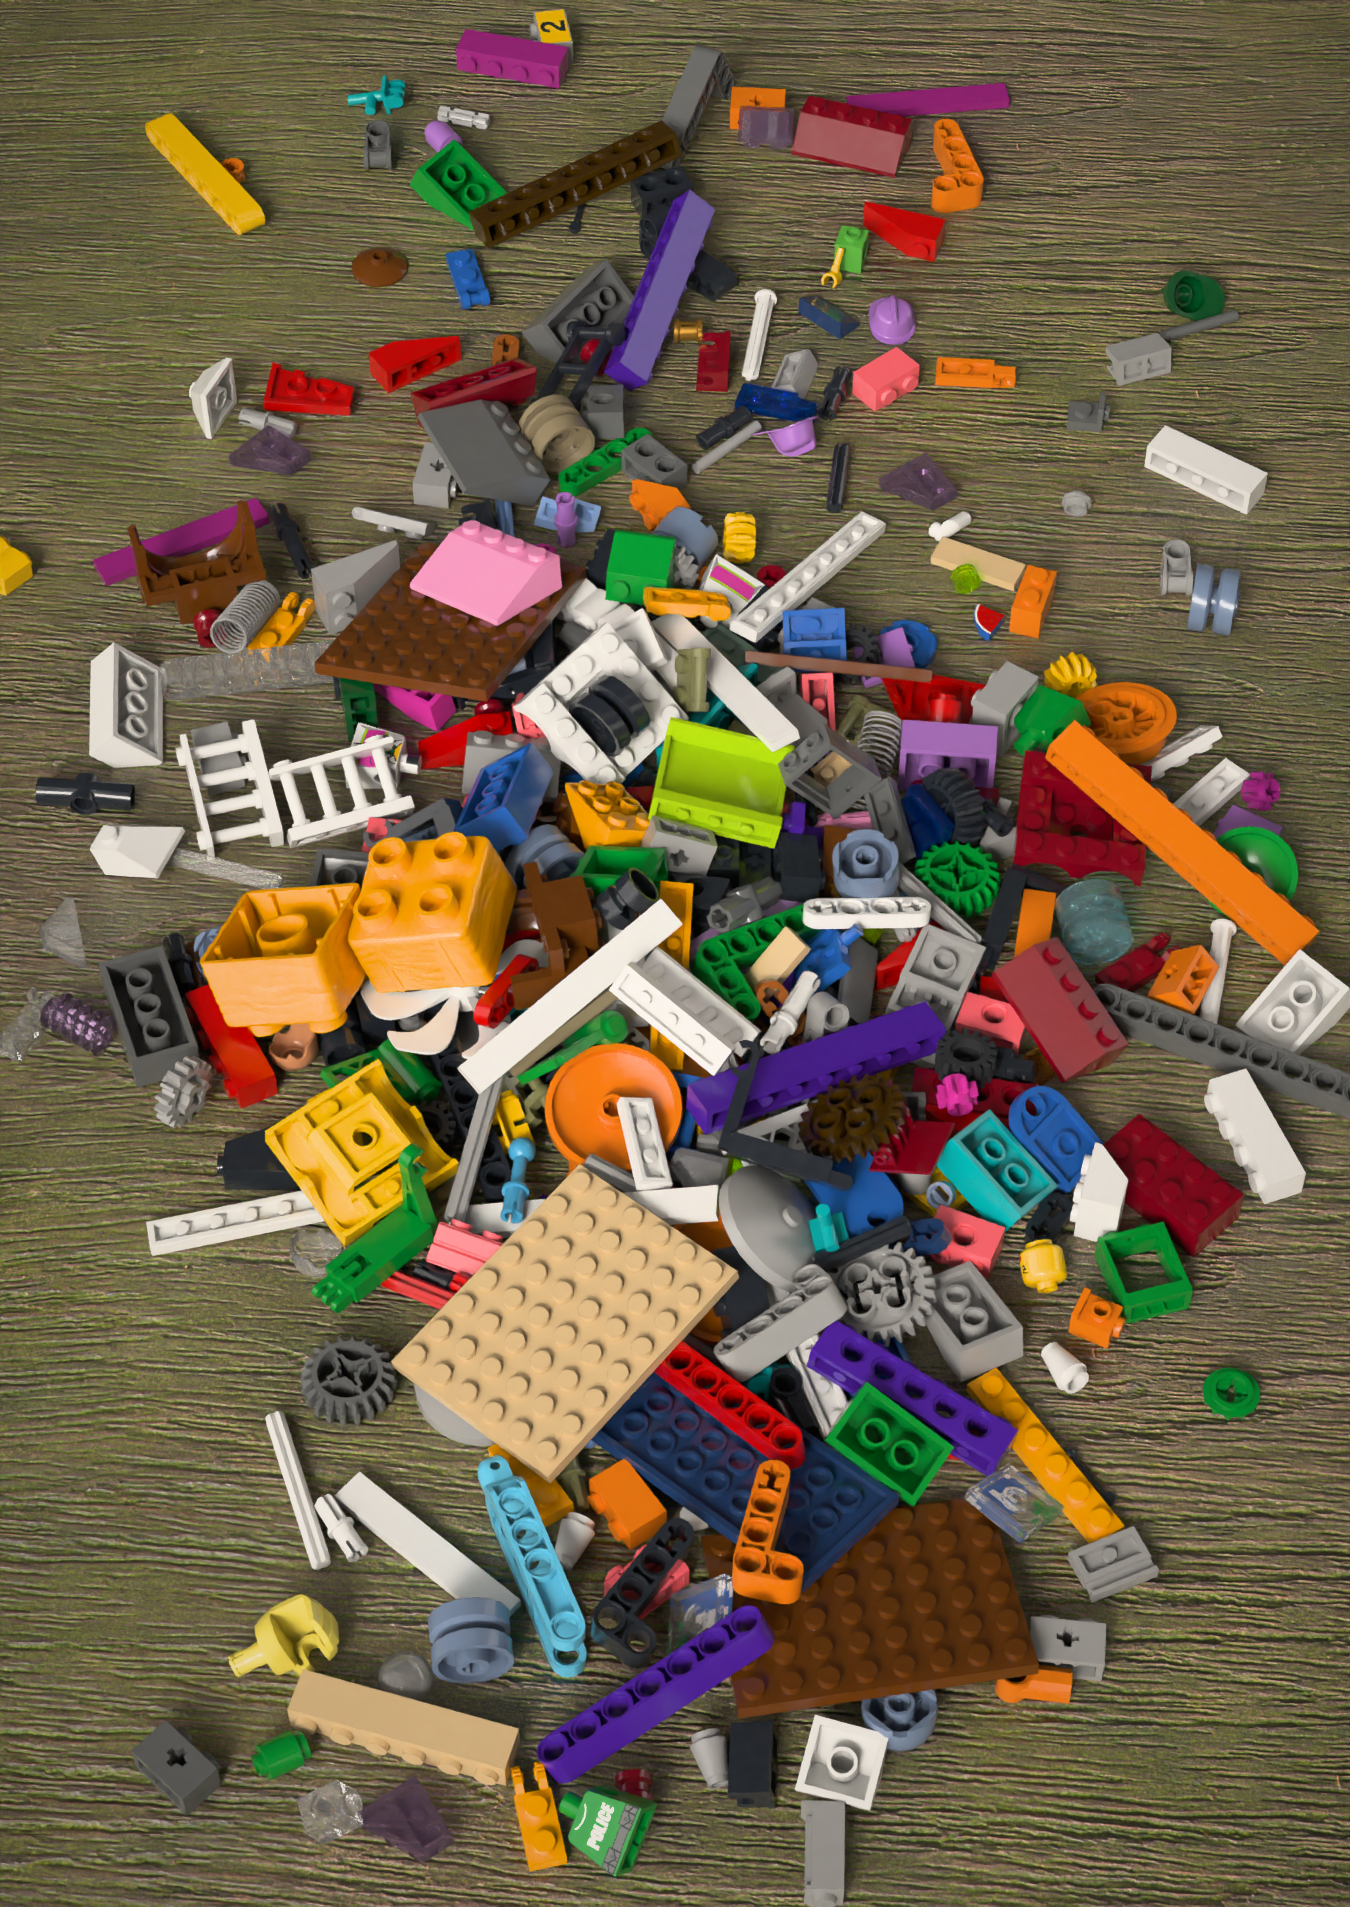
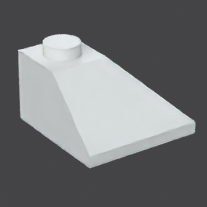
(214, 396)
(135, 849)

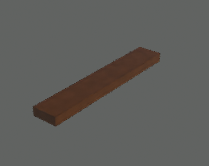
(838, 666)

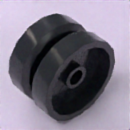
(610, 714)

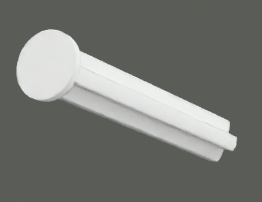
(765, 301)
(1222, 933)

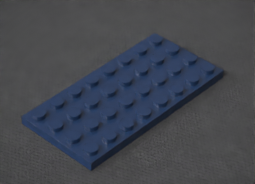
(714, 1472)

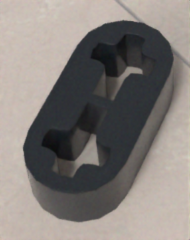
(1042, 1219)

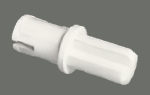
(340, 1527)

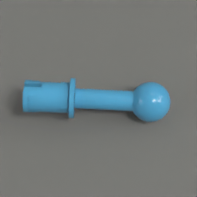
(516, 1192)

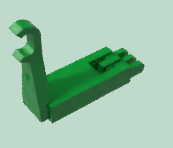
(384, 1246)

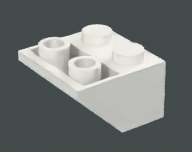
(1098, 1196)

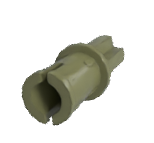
(573, 1484)

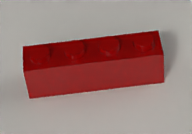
(231, 1049)

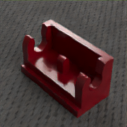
(714, 363)

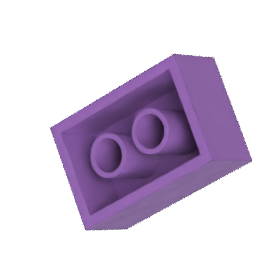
(940, 745)

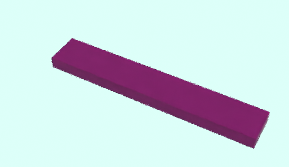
(935, 100)
(178, 541)

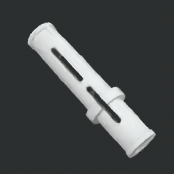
(786, 1019)

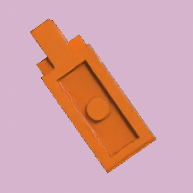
(973, 373)

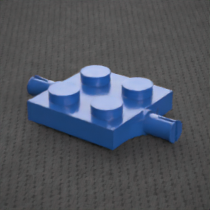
(828, 955)

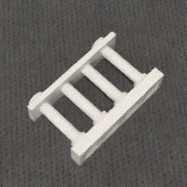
(253, 770)
(333, 821)
(684, 1010)

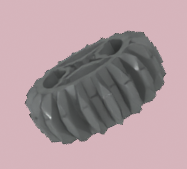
(338, 1395)

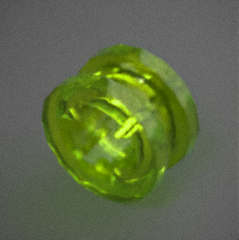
(965, 578)

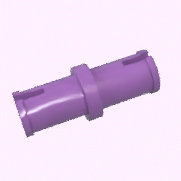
(565, 520)

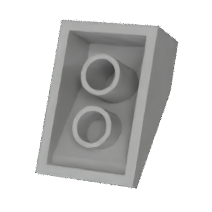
(351, 582)
(972, 1323)

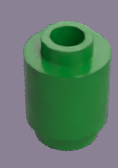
(281, 1754)

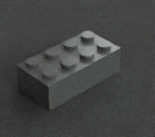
(148, 1013)

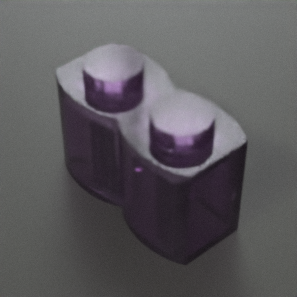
(766, 126)

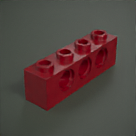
(994, 1096)

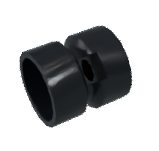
(629, 897)
(343, 1042)

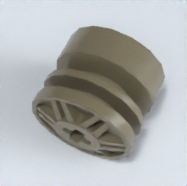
(556, 433)

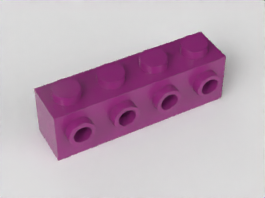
(512, 58)

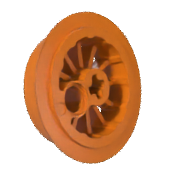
(1130, 719)

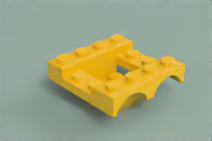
(328, 1164)

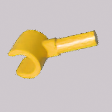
(834, 272)

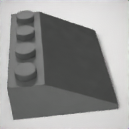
(486, 451)

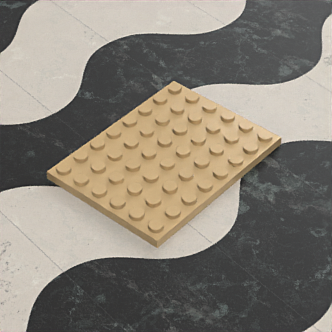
(565, 1322)

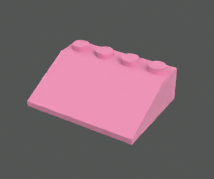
(488, 573)

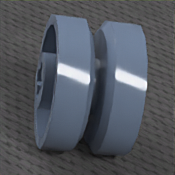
(1213, 599)
(551, 852)
(470, 1640)

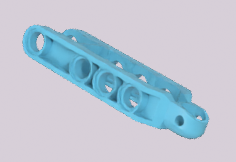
(544, 1588)

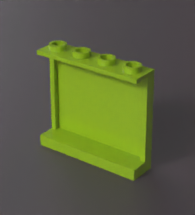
(720, 782)

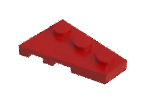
(301, 394)

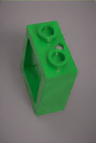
(605, 864)
(1150, 1301)

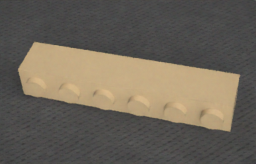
(404, 1728)

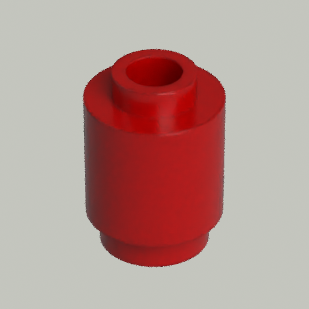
(945, 709)

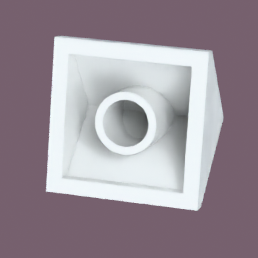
(842, 1763)

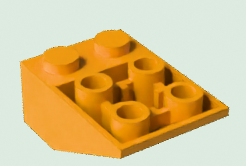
(607, 814)

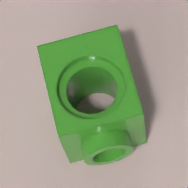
(855, 243)

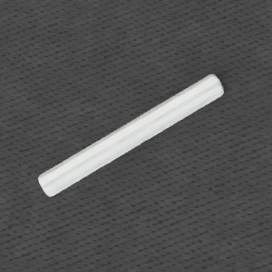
(298, 1490)

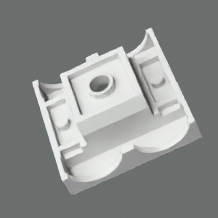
(550, 700)

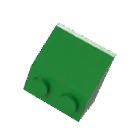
(638, 563)

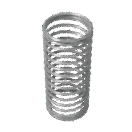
(232, 609)
(876, 728)

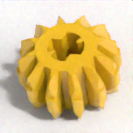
(739, 537)
(1071, 675)

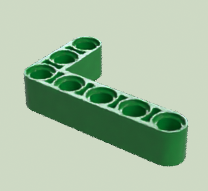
(728, 962)

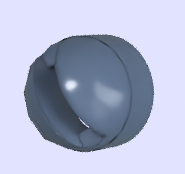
(936, 1197)

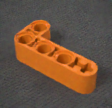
(963, 182)
(757, 1567)

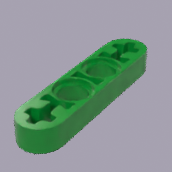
(578, 479)

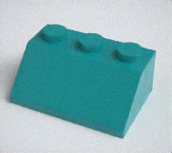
(994, 1171)

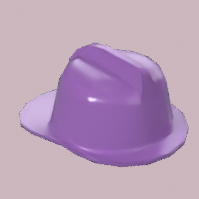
(892, 320)
(795, 438)

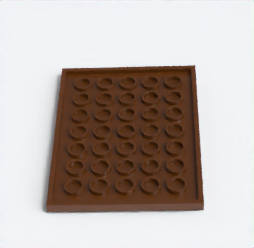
(434, 647)
(898, 1614)

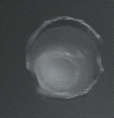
(314, 1251)
(406, 1675)

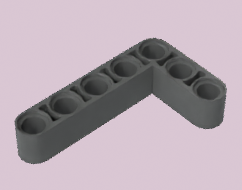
(703, 76)

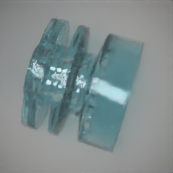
(1093, 921)

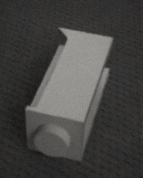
(824, 1852)

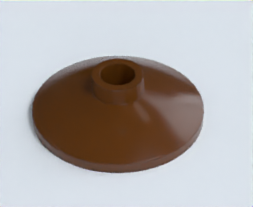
(379, 267)

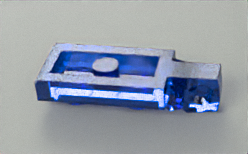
(775, 403)

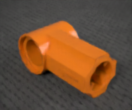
(1049, 1685)

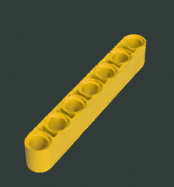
(205, 173)

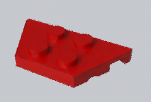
(914, 698)

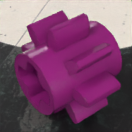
(1260, 791)

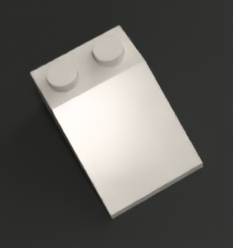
(1297, 1006)

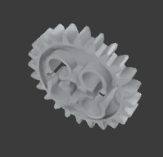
(881, 1293)

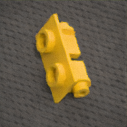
(506, 1113)

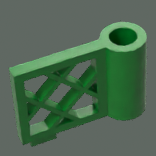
(603, 1029)
(404, 1070)

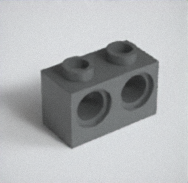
(654, 463)

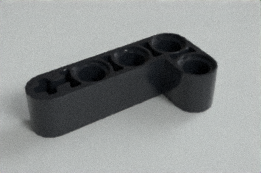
(710, 275)
(647, 1586)

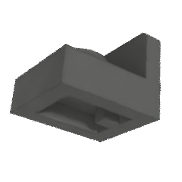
(1088, 416)

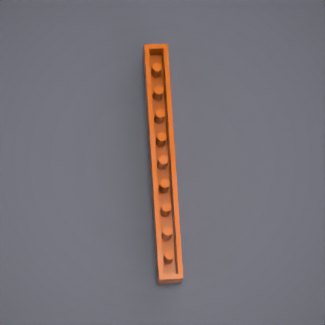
(1181, 843)

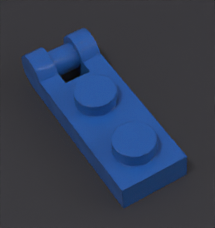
(467, 279)

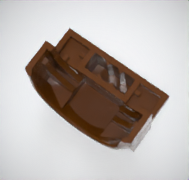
(200, 579)
(565, 921)

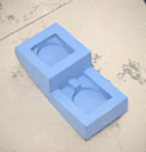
(586, 512)

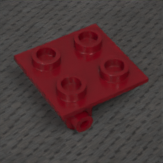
(914, 1148)

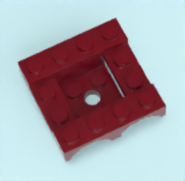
(1055, 807)

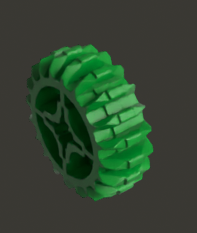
(975, 874)

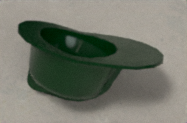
(1193, 295)

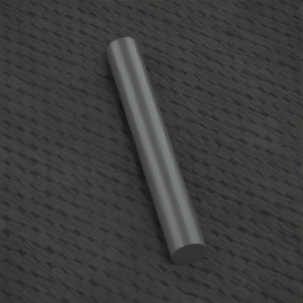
(1200, 325)

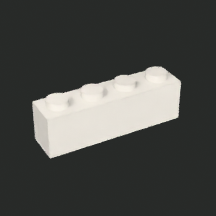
(1205, 469)
(1255, 1136)

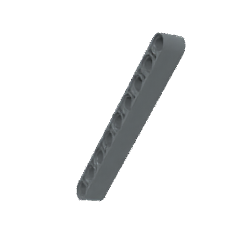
(1219, 1038)

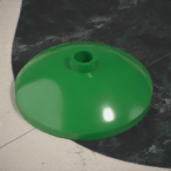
(1264, 854)

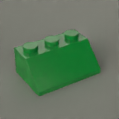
(888, 1443)

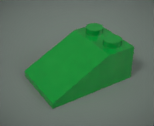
(455, 183)

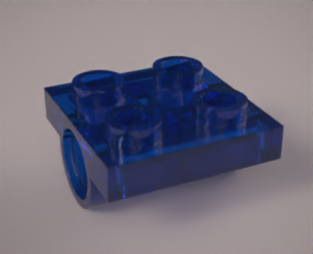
(925, 820)

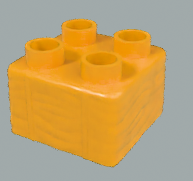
(432, 913)
(286, 959)

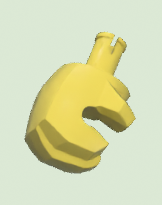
(287, 1637)

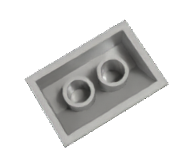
(485, 748)

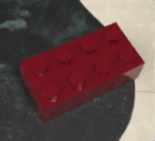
(1173, 1186)

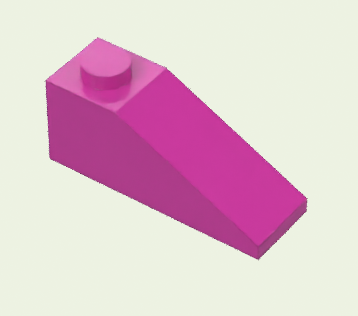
(421, 706)

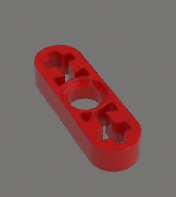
(498, 998)

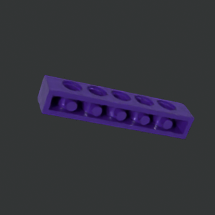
(980, 1452)

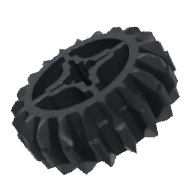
(958, 801)

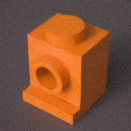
(1096, 1319)

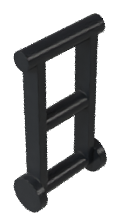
(577, 332)

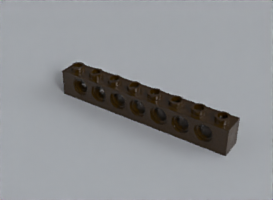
(575, 184)

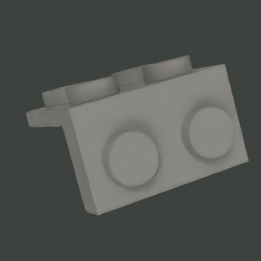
(781, 692)

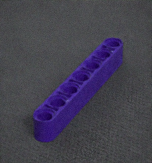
(655, 1694)

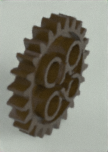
(852, 1118)

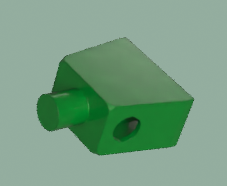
(1045, 718)

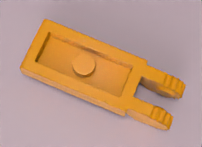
(686, 602)
(284, 624)
(538, 1821)

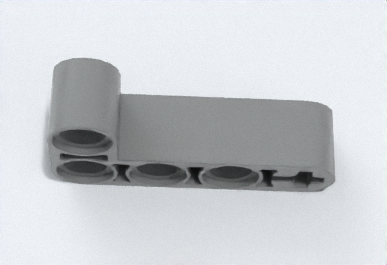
(782, 1326)

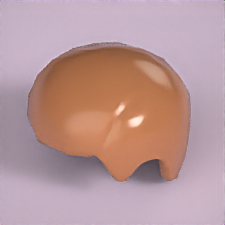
(294, 1048)

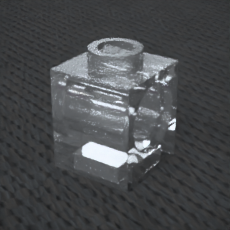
(317, 1809)

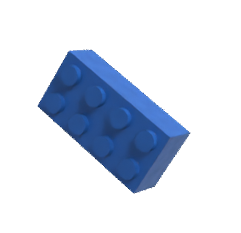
(506, 798)

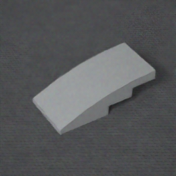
(938, 973)

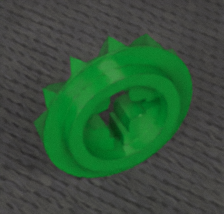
(1245, 1389)

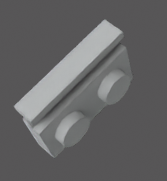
(1113, 1564)

